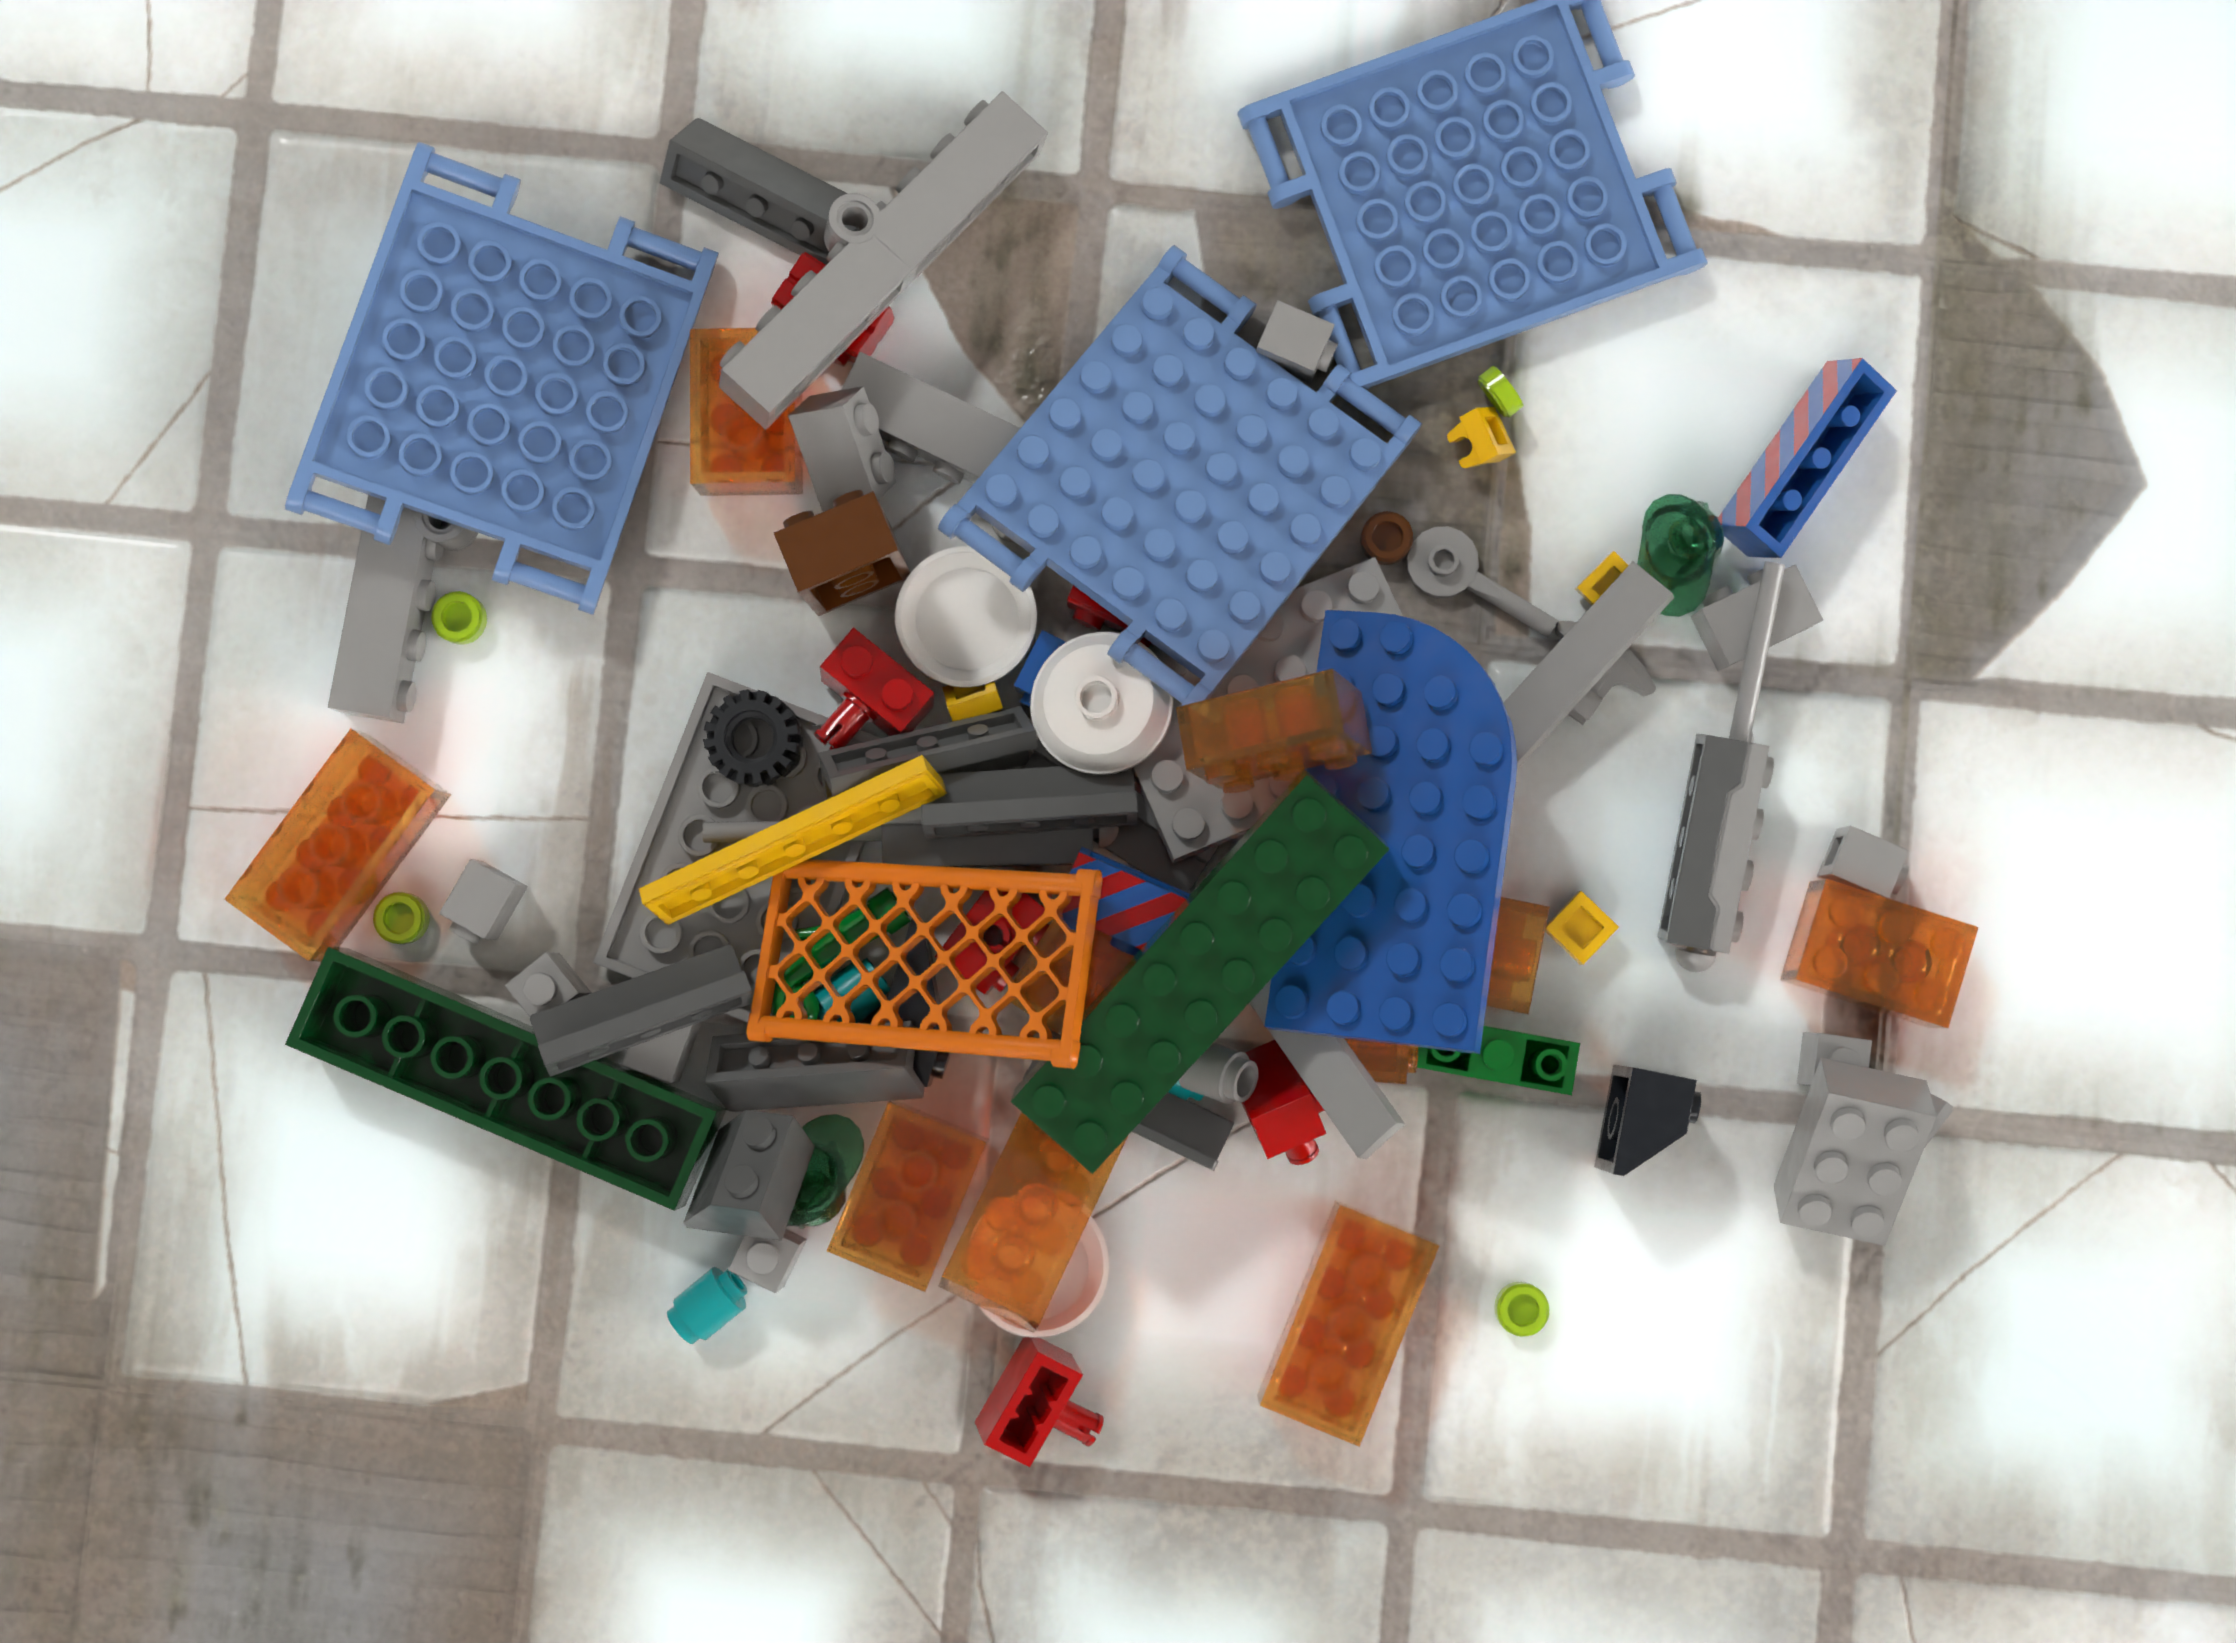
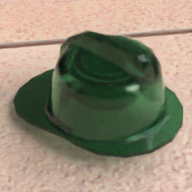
(1679, 549)
(831, 1168)

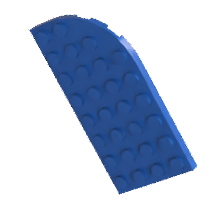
(1418, 933)

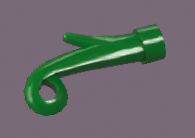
(829, 948)

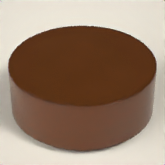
(1386, 537)

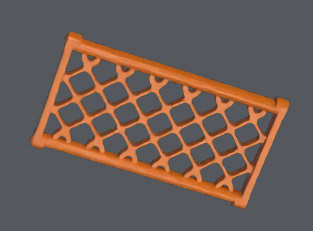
(1061, 1053)

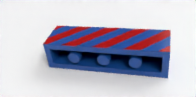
(1805, 457)
(1130, 902)

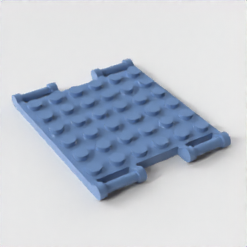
(1472, 187)
(502, 378)
(1181, 480)

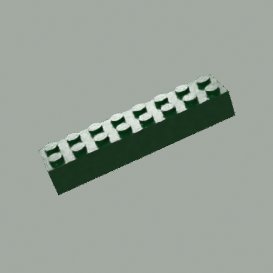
(1202, 969)
(494, 1077)

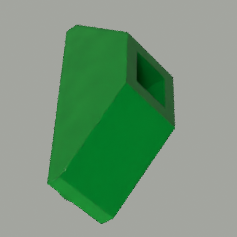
(1512, 1060)

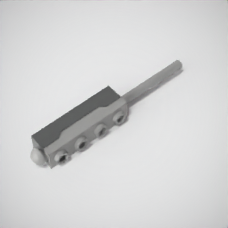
(1722, 813)
(906, 844)

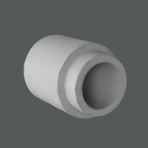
(1222, 1075)

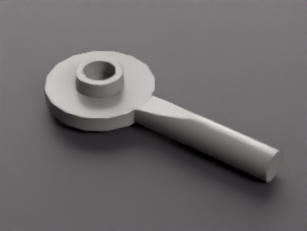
(1446, 564)

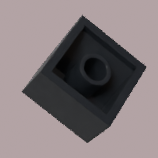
(1643, 1117)

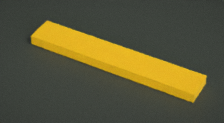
(793, 840)

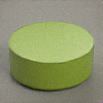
(1500, 392)
(459, 618)
(401, 918)
(1521, 1309)

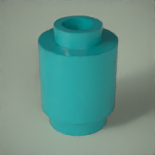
(843, 983)
(707, 1305)

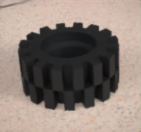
(725, 723)

